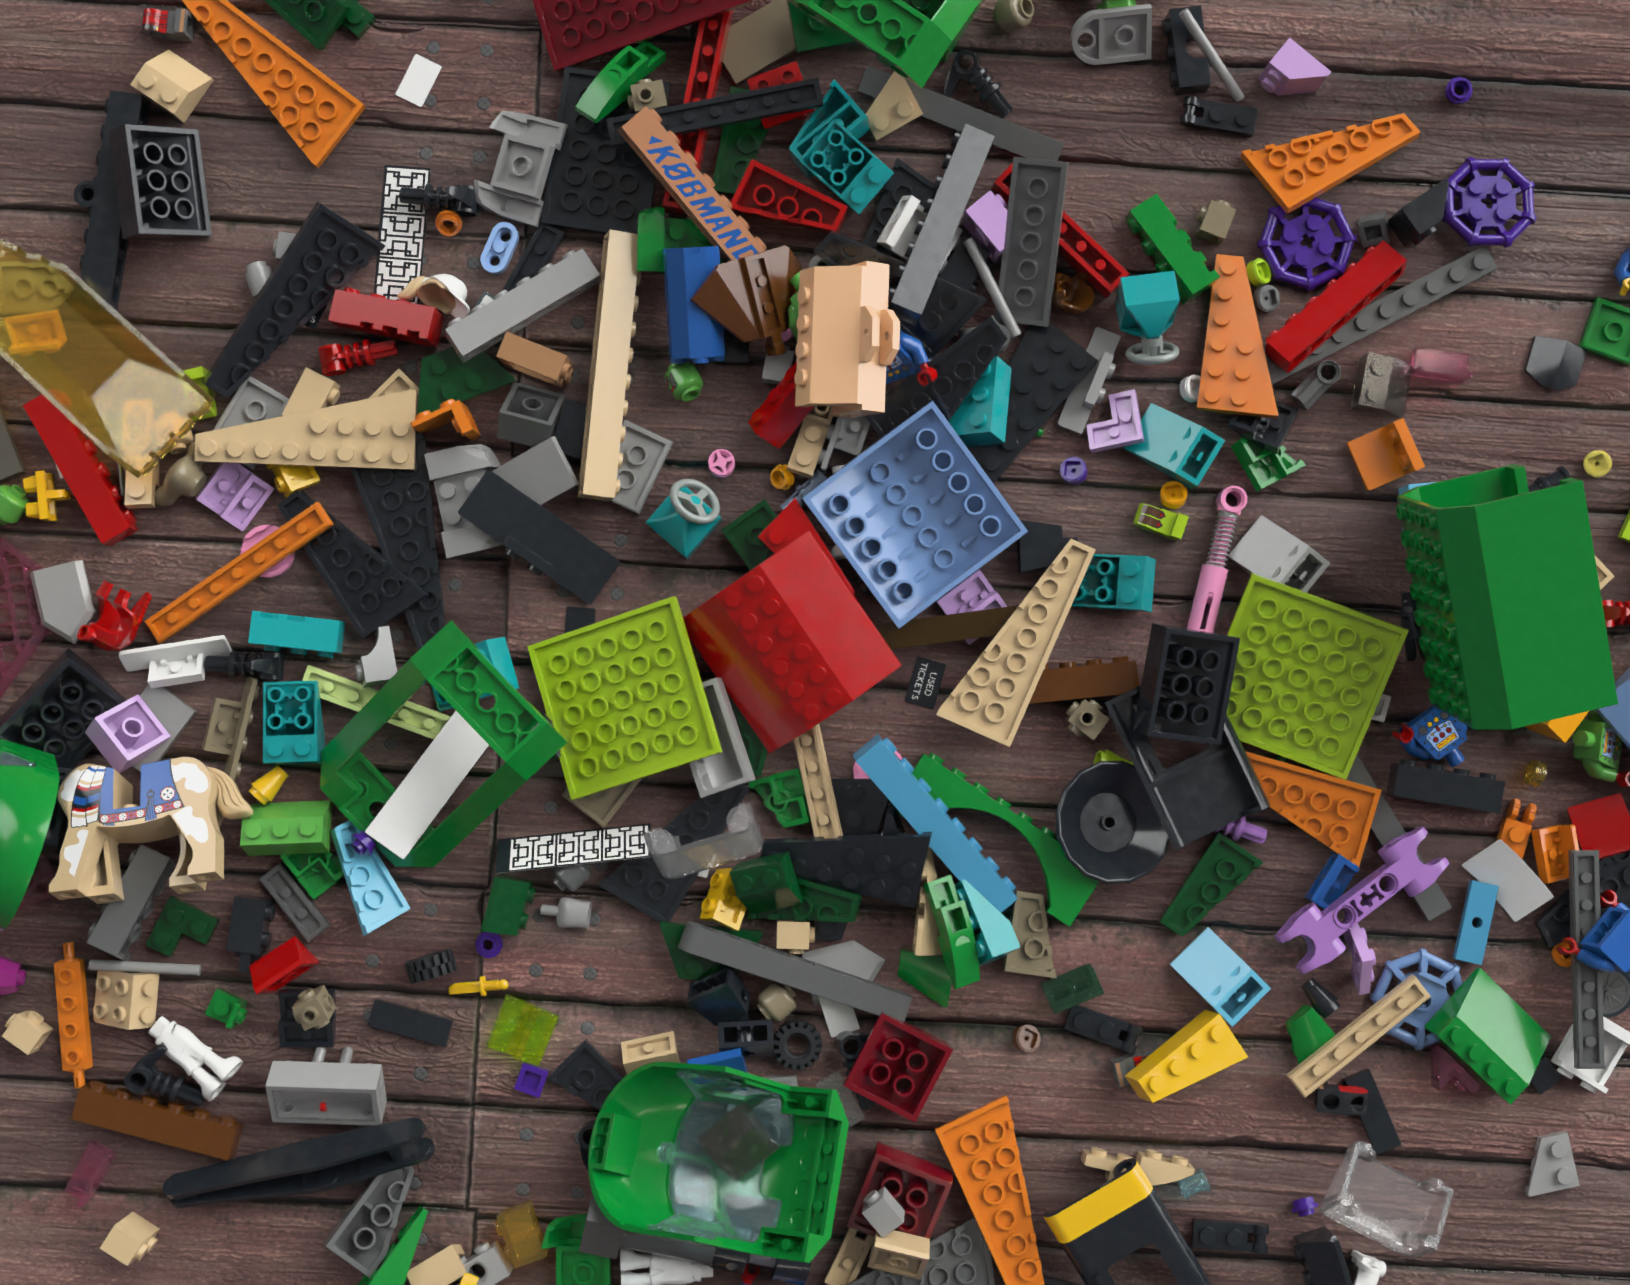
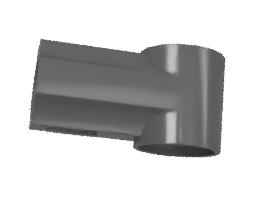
(1315, 385)

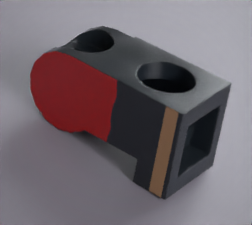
(1341, 1099)

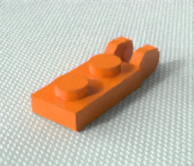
(1517, 833)

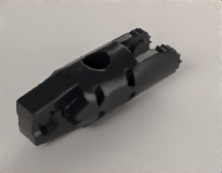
(1408, 622)

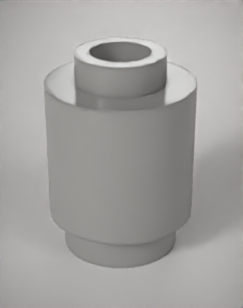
(256, 276)

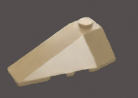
(925, 928)

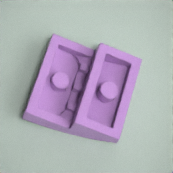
(235, 494)
(971, 595)

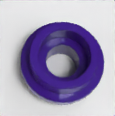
(1465, 87)
(363, 843)
(497, 944)
(1304, 1206)

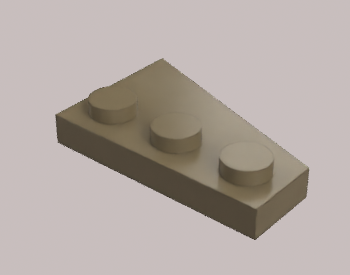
(1030, 926)

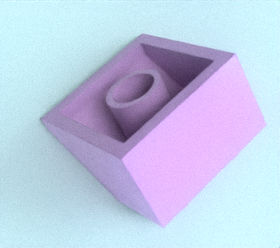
(1293, 71)
(987, 223)
(127, 733)

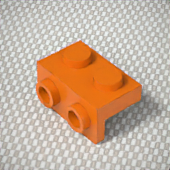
(1551, 851)

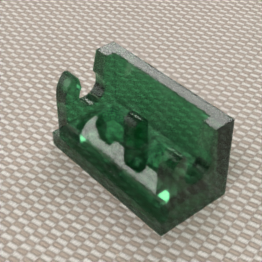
(1072, 988)

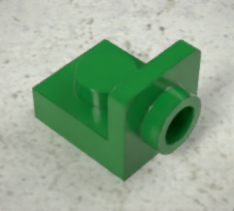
(227, 1008)

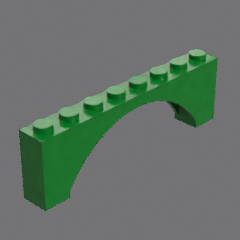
(1064, 882)

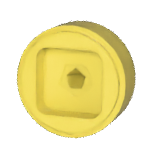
(1597, 463)

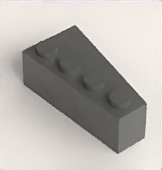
(121, 920)

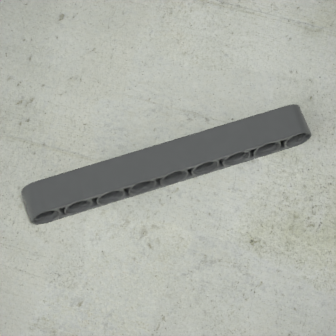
(794, 971)

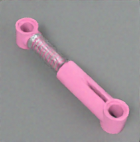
(1213, 573)

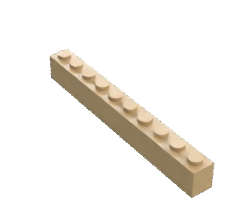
(609, 367)

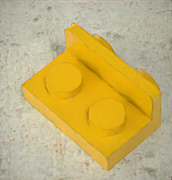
(293, 478)
(722, 902)

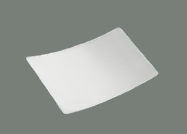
(1519, 887)

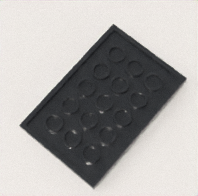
(589, 180)

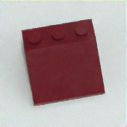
(898, 1066)
(914, 1184)

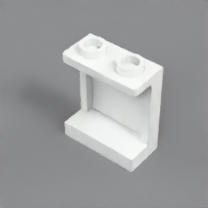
(901, 229)
(1615, 1043)

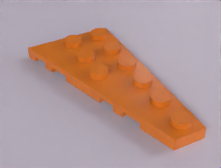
(1320, 161)
(1234, 359)
(1320, 804)

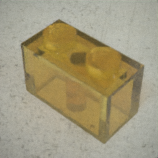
(521, 1234)

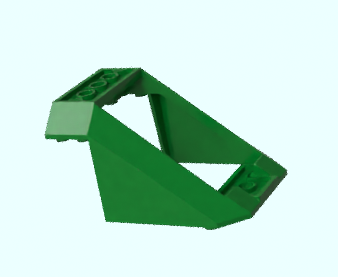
(898, 33)
(461, 677)

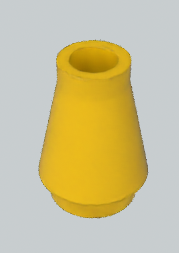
(268, 785)

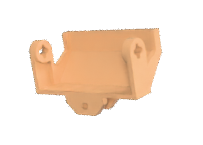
(845, 338)

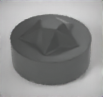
(1266, 298)

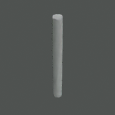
(1211, 54)
(992, 287)
(144, 967)

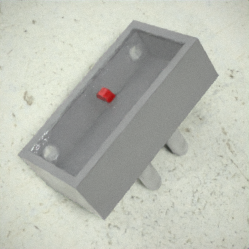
(326, 1091)

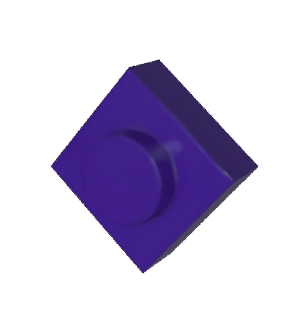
(531, 1079)

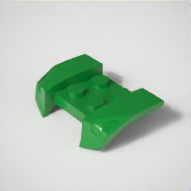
(664, 233)
(571, 1265)

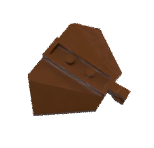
(752, 296)

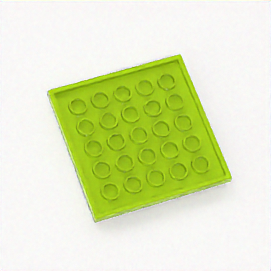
(1307, 674)
(625, 698)

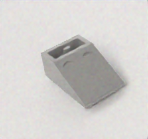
(1278, 556)

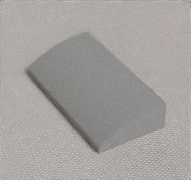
(732, 765)

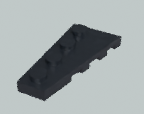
(902, 183)
(587, 1075)

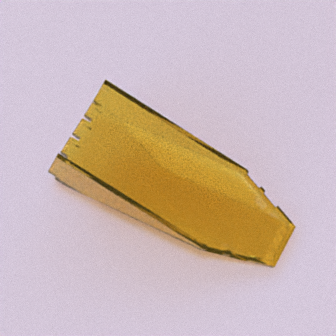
(93, 362)

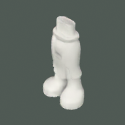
(192, 1054)
(662, 1269)

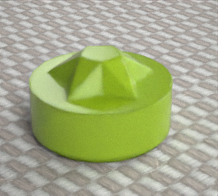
(1258, 272)

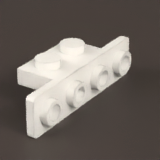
(176, 661)

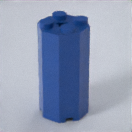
(691, 332)

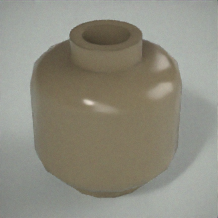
(1013, 14)
(777, 1001)

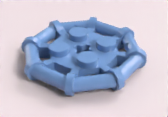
(1432, 984)

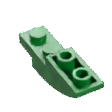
(614, 81)
(955, 931)

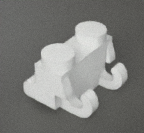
(1369, 1269)

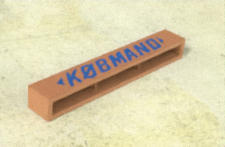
(688, 186)

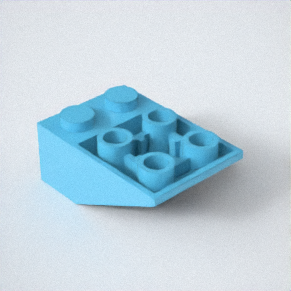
(1220, 976)

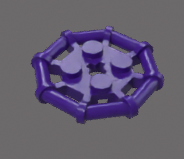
(1503, 201)
(1322, 246)

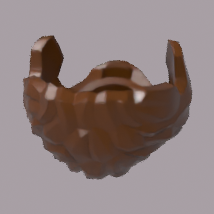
(1072, 294)

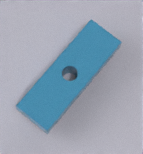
(1473, 939)

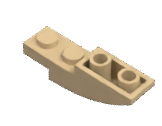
(810, 441)
(141, 490)
(1156, 1168)

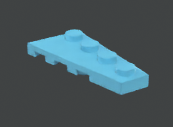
(368, 881)

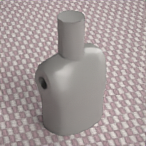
(569, 912)

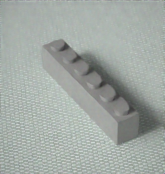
(522, 305)

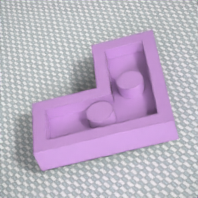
(1123, 428)
(1362, 958)

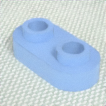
(499, 249)

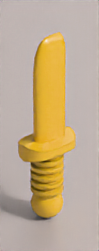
(478, 986)

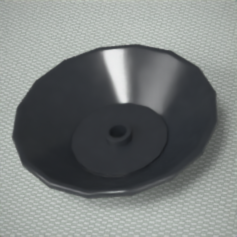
(1136, 834)

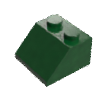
(766, 883)
(508, 905)

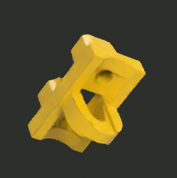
(47, 496)

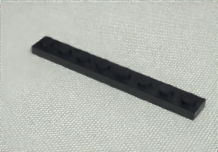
(730, 109)

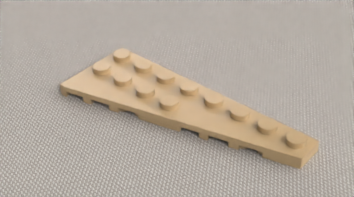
(347, 435)
(1005, 675)

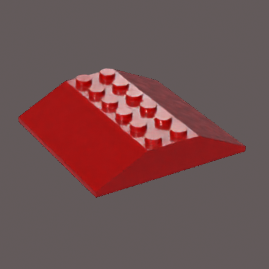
(790, 643)

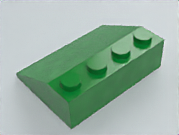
(1490, 1035)

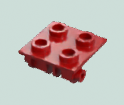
(781, 75)

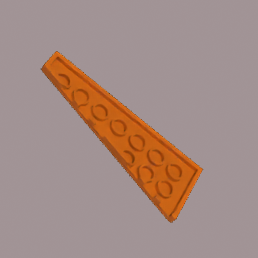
(297, 93)
(989, 1171)

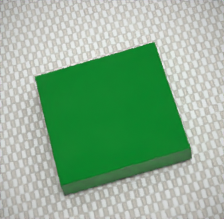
(1608, 331)

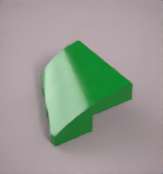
(1264, 466)
(784, 796)
(314, 871)
(926, 974)
(1307, 1032)

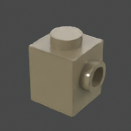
(1215, 221)

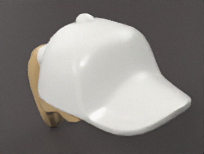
(439, 291)

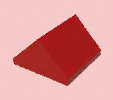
(281, 966)

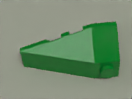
(397, 1262)

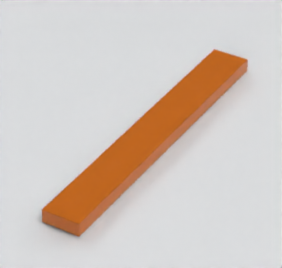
(239, 572)

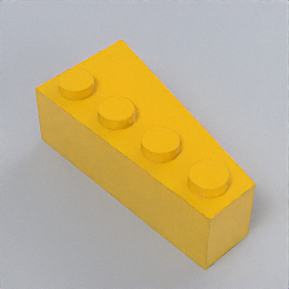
(1186, 1058)

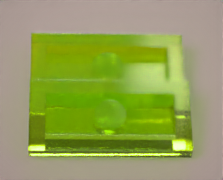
(522, 1030)

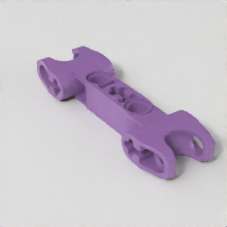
(1323, 929)

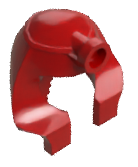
(117, 626)

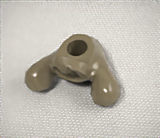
(182, 478)

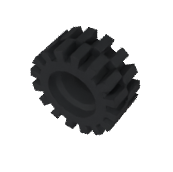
(430, 966)
(797, 1028)

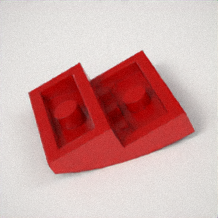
(1602, 825)

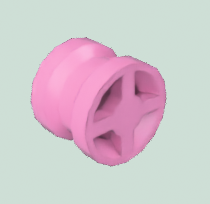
(720, 458)

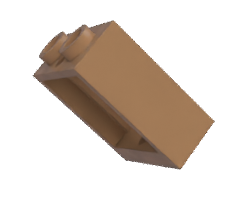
(535, 360)

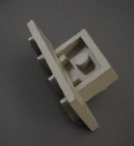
(228, 726)

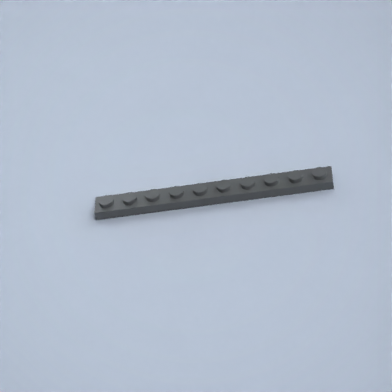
(1398, 305)

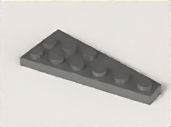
(954, 1259)

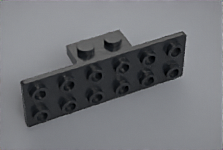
(538, 537)

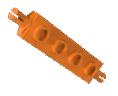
(73, 1014)

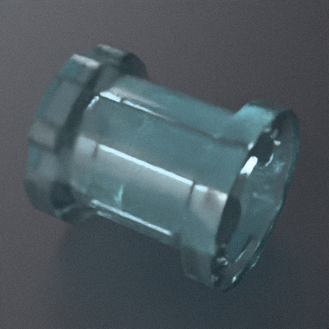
(1194, 1184)

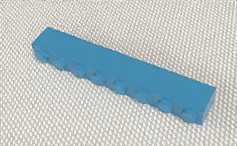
(929, 815)

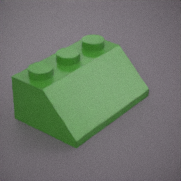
(287, 828)

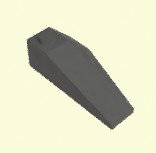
(368, 1224)

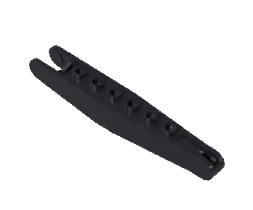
(304, 1165)

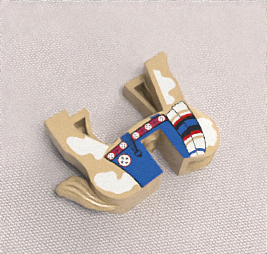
(175, 799)

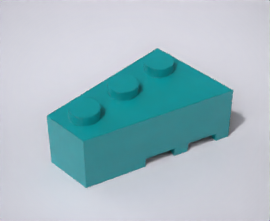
(836, 106)
(984, 411)
(297, 633)

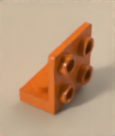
(449, 411)
(1385, 454)

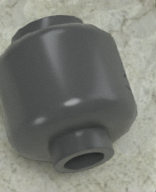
(571, 876)

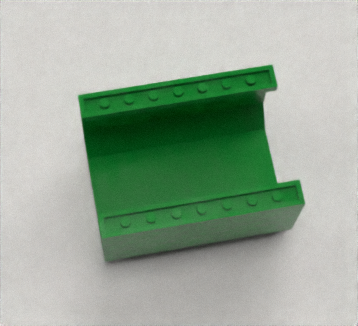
(1506, 598)

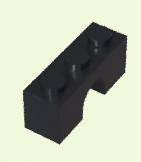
(1188, 73)

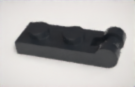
(1219, 116)
(1102, 1027)
(1229, 1235)

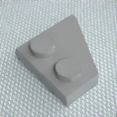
(1552, 1165)

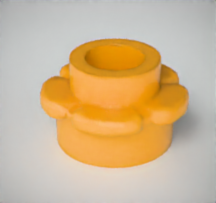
(781, 478)

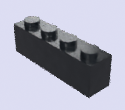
(1444, 787)

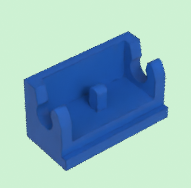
(1332, 880)

